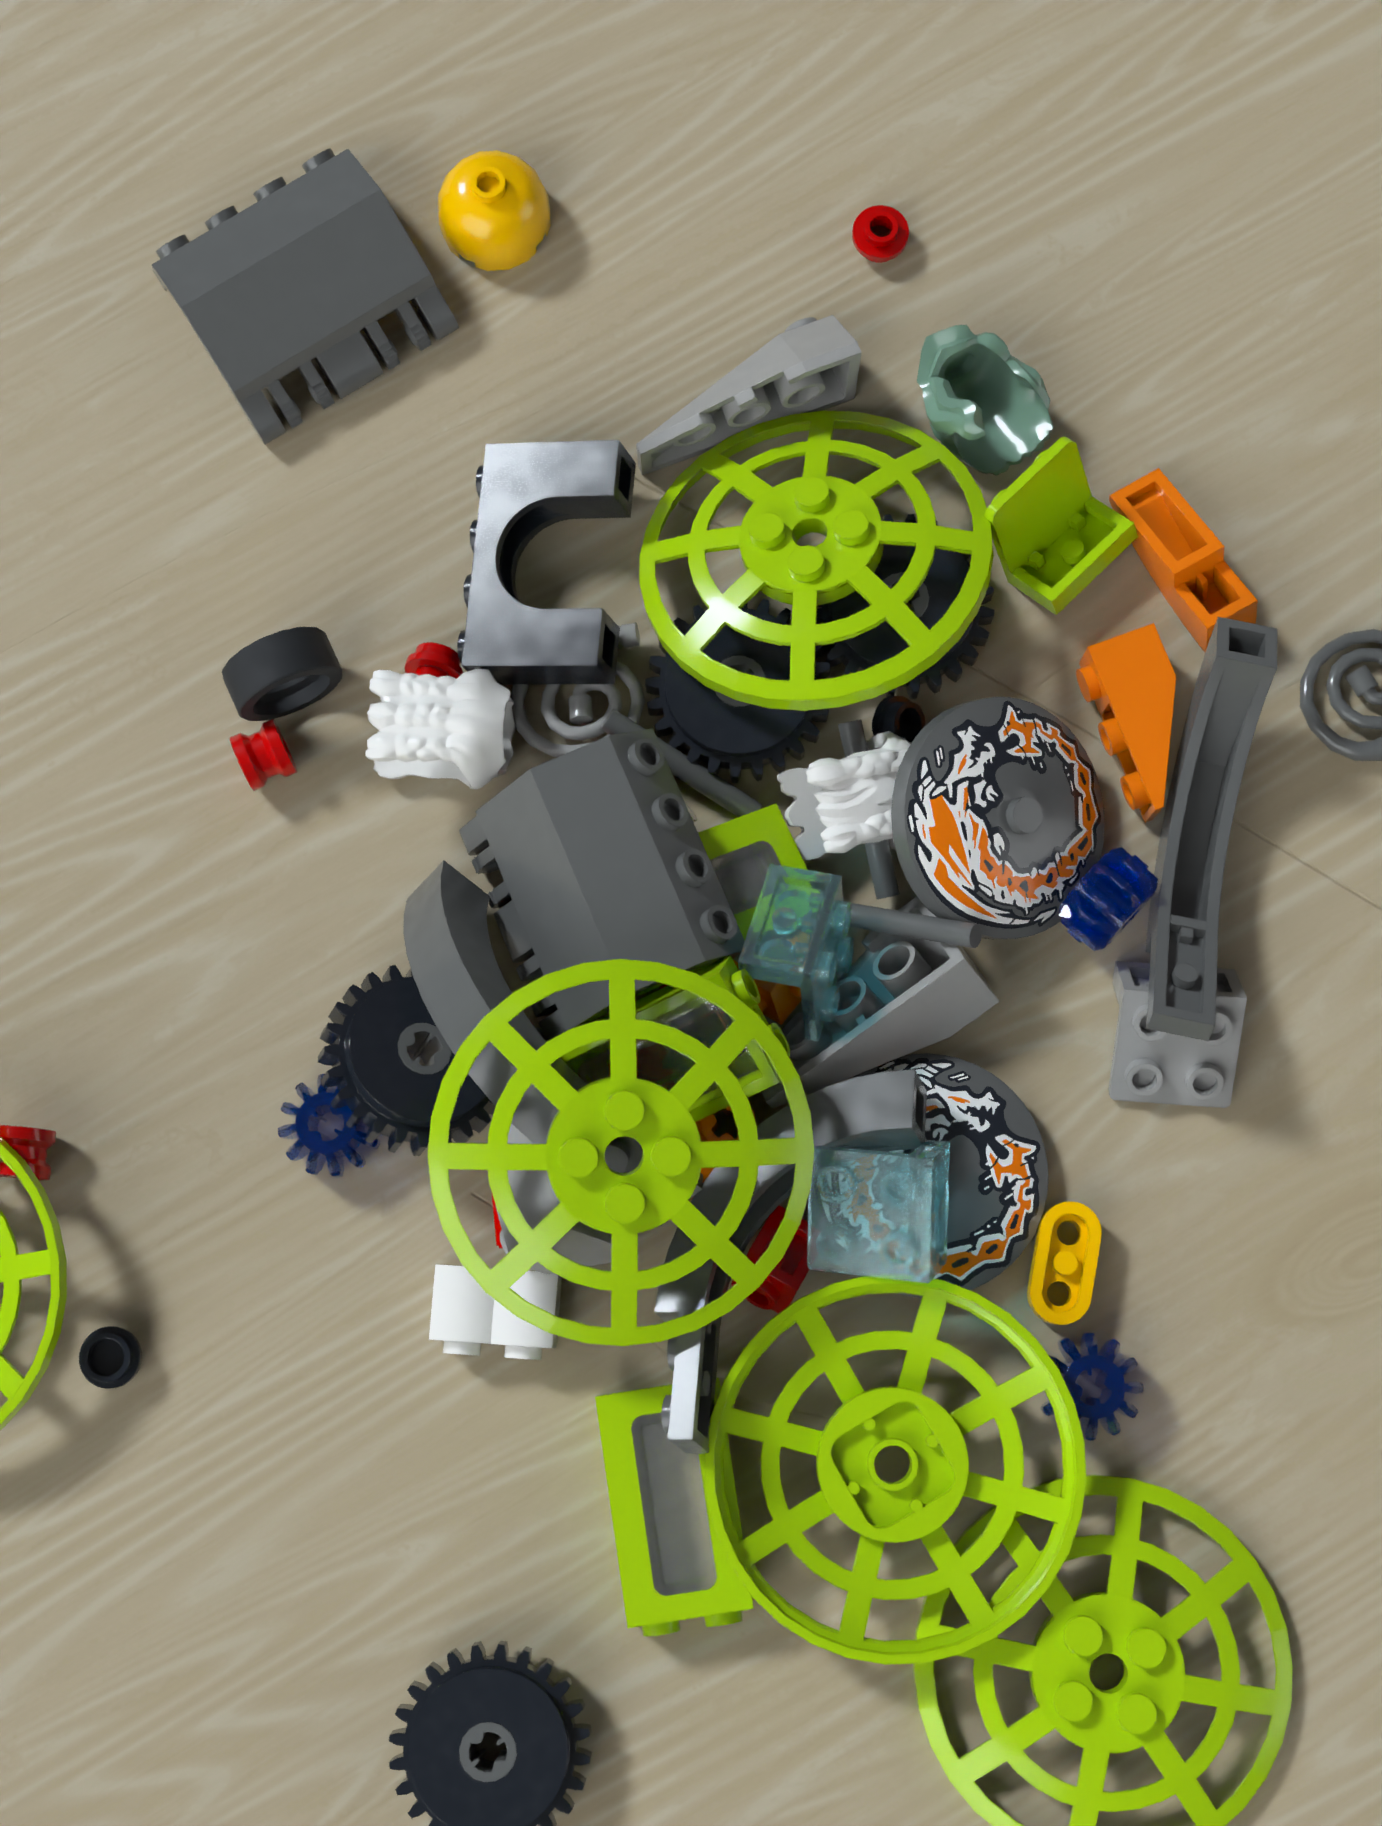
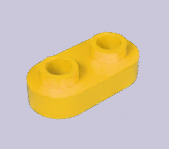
(1067, 1264)

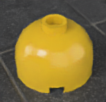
(493, 210)

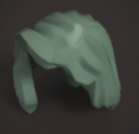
(982, 399)

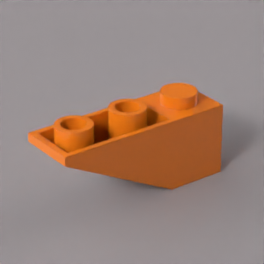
(1135, 698)

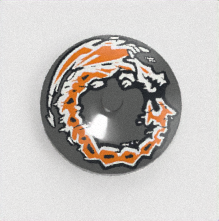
(997, 816)
(993, 1165)

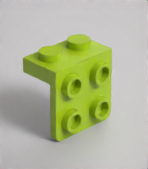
(1053, 530)

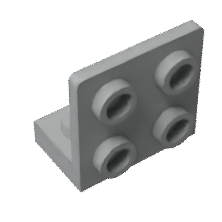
(1169, 1066)

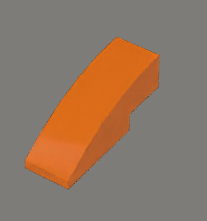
(1183, 556)

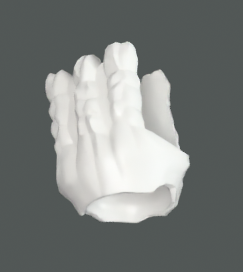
(441, 726)
(845, 798)

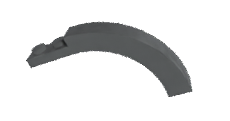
(1199, 823)
(462, 983)
(860, 1113)

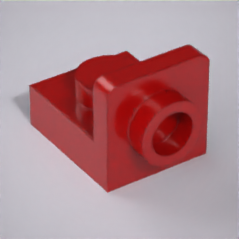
(787, 1276)

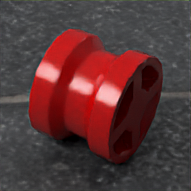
(263, 754)
(31, 1146)

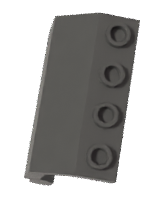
(300, 285)
(600, 870)

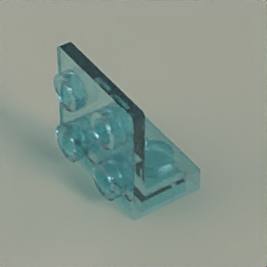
(801, 939)
(879, 1212)

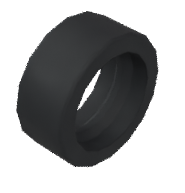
(282, 673)

